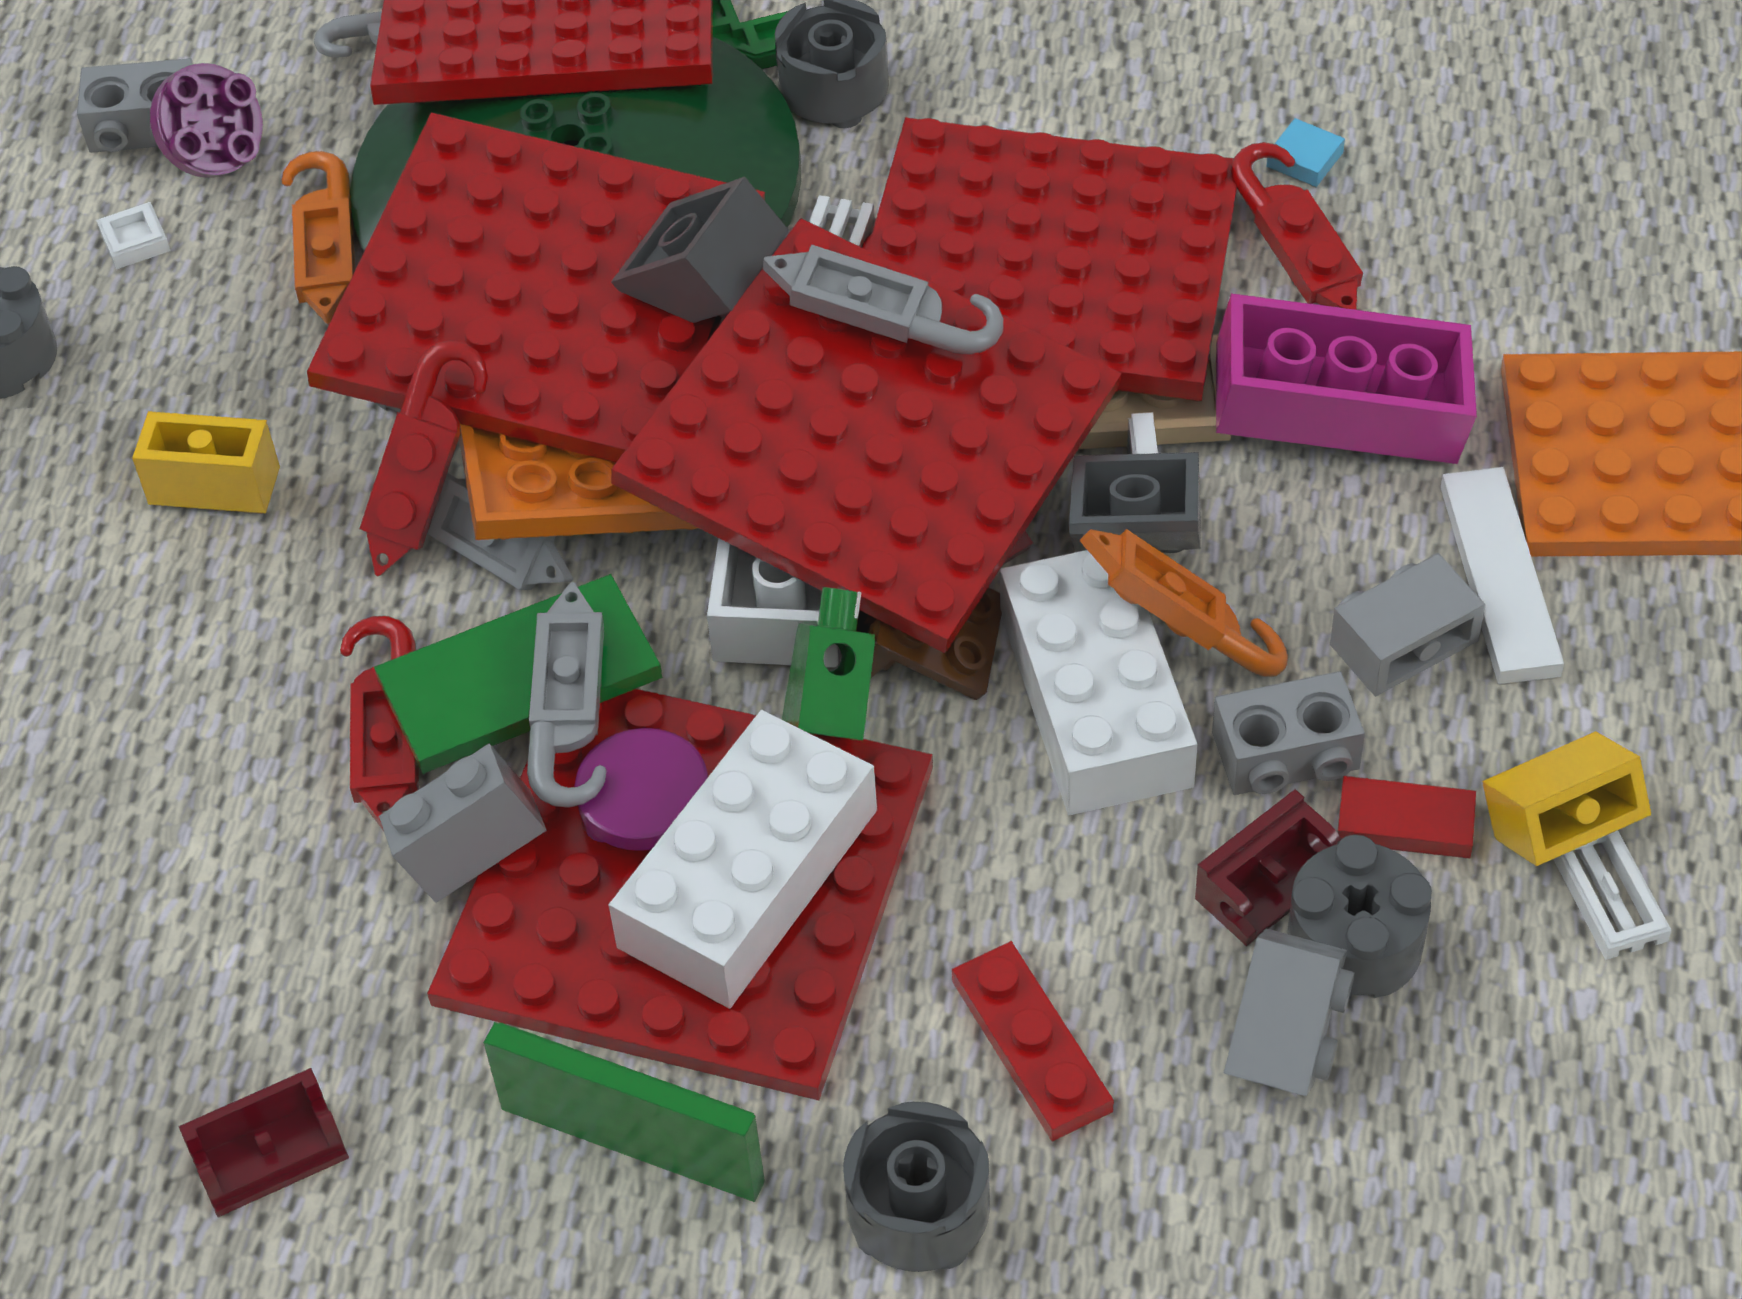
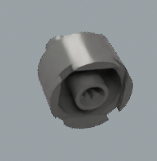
(832, 61)
(25, 332)
(1367, 904)
(917, 1187)

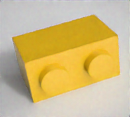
(206, 462)
(1567, 798)

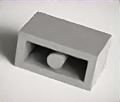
(1406, 623)
(462, 823)
(1288, 1012)

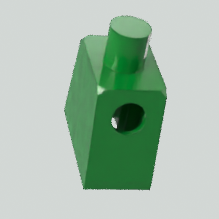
(835, 699)

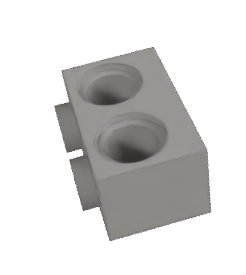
(118, 102)
(1286, 723)

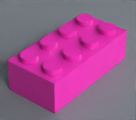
(1345, 379)

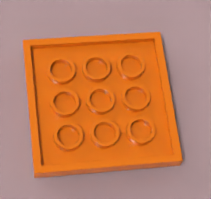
(1627, 452)
(548, 491)

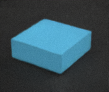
(1312, 149)

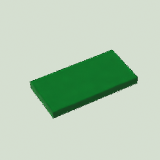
(480, 681)
(626, 1111)

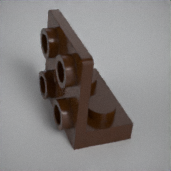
(963, 666)

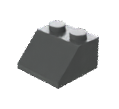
(703, 252)
(1138, 492)

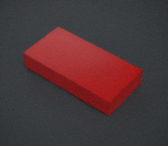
(1408, 816)

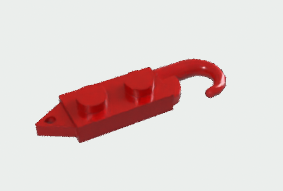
(1298, 232)
(416, 458)
(379, 754)

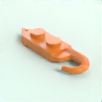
(322, 234)
(1182, 600)

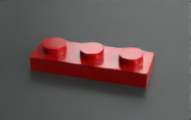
(1032, 1041)

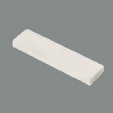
(1502, 575)

